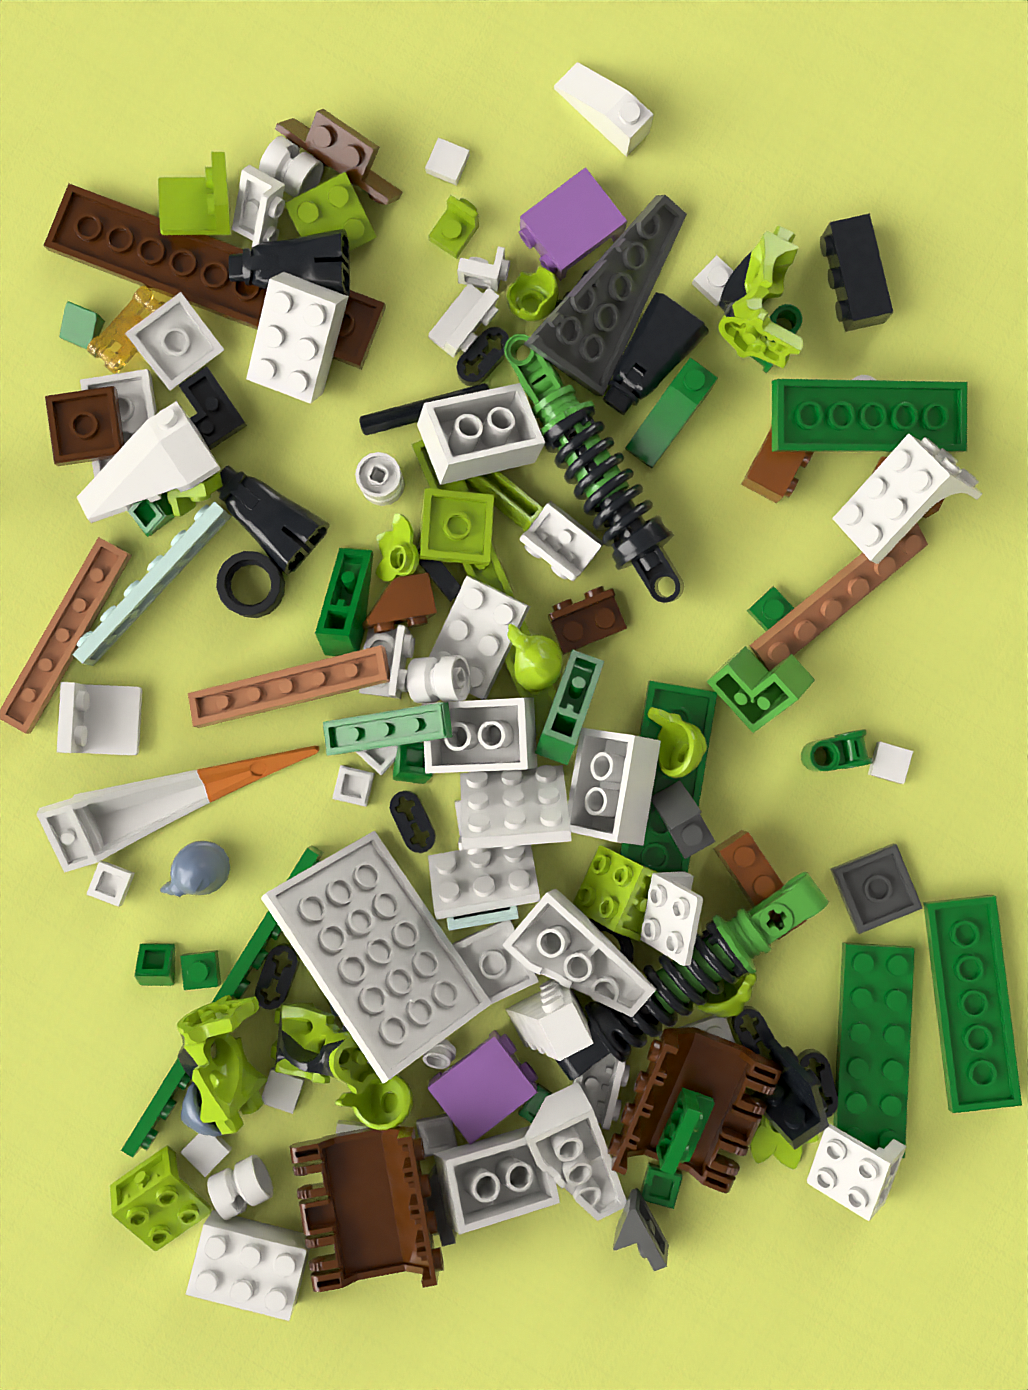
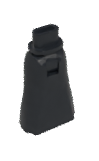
(315, 258)
(658, 345)
(276, 523)

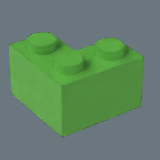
(756, 692)

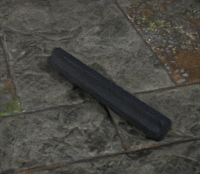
(406, 413)

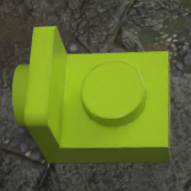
(455, 226)
(186, 501)

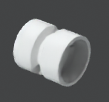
(294, 169)
(380, 478)
(438, 680)
(236, 1188)

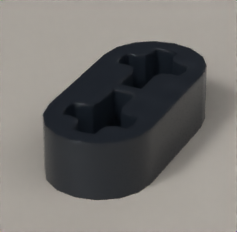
(477, 351)
(441, 577)
(420, 817)
(270, 973)
(763, 1032)
(824, 1075)

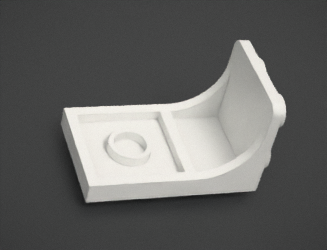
(900, 494)

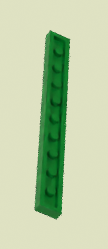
(235, 986)

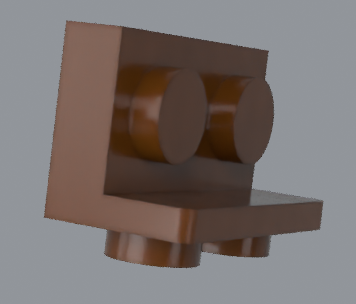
(586, 620)

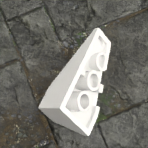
(155, 460)
(570, 949)
(574, 1152)

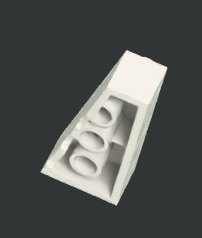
(551, 1021)

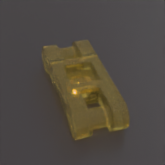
(116, 331)

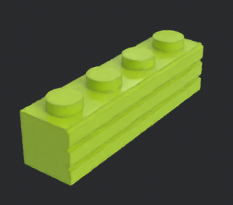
(507, 498)

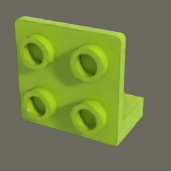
(196, 203)
(615, 892)
(156, 1201)

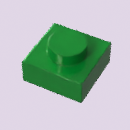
(770, 608)
(200, 970)

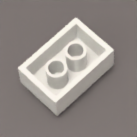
(296, 337)
(480, 433)
(485, 737)
(612, 785)
(492, 1181)
(249, 1265)

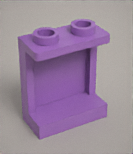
(571, 223)
(484, 1086)

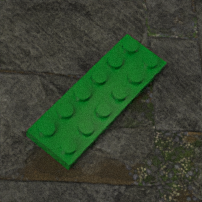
(866, 414)
(696, 708)
(972, 1004)
(874, 1042)

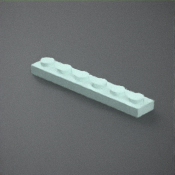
(144, 592)

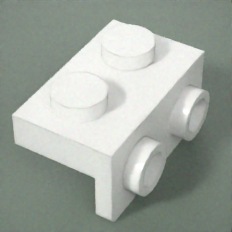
(258, 206)
(462, 318)
(561, 542)
(602, 1087)

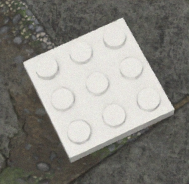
(514, 807)

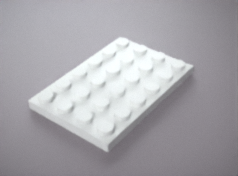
(377, 954)

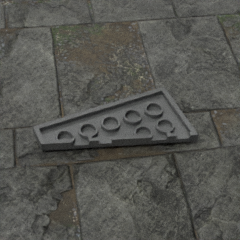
(599, 314)

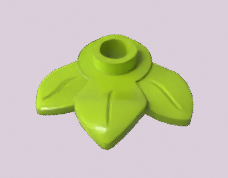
(398, 550)
(770, 1141)

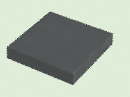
(876, 888)

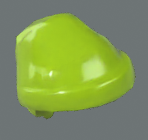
(536, 660)
(680, 744)
(732, 999)
(381, 1104)

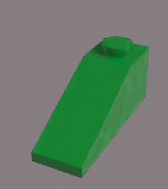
(671, 412)
(345, 603)
(569, 707)

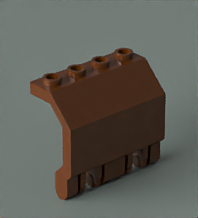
(709, 1067)
(367, 1207)

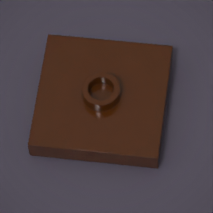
(84, 425)

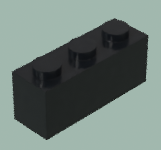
(856, 273)

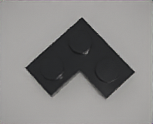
(215, 414)

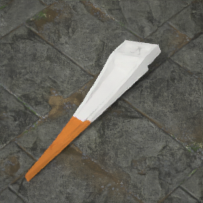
(113, 817)

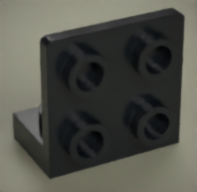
(796, 1103)

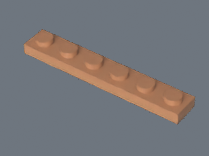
(833, 601)
(60, 639)
(289, 686)

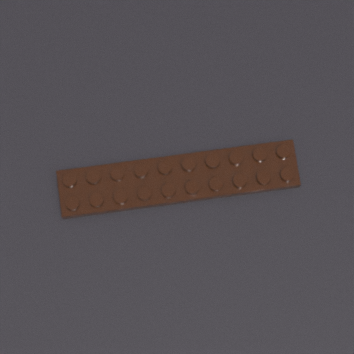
(132, 248)

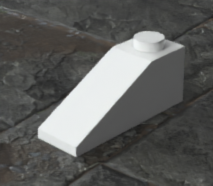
(606, 107)

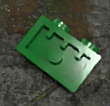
(683, 1129)

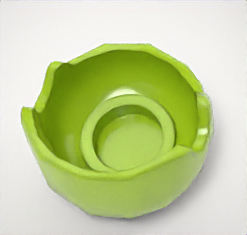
(533, 295)

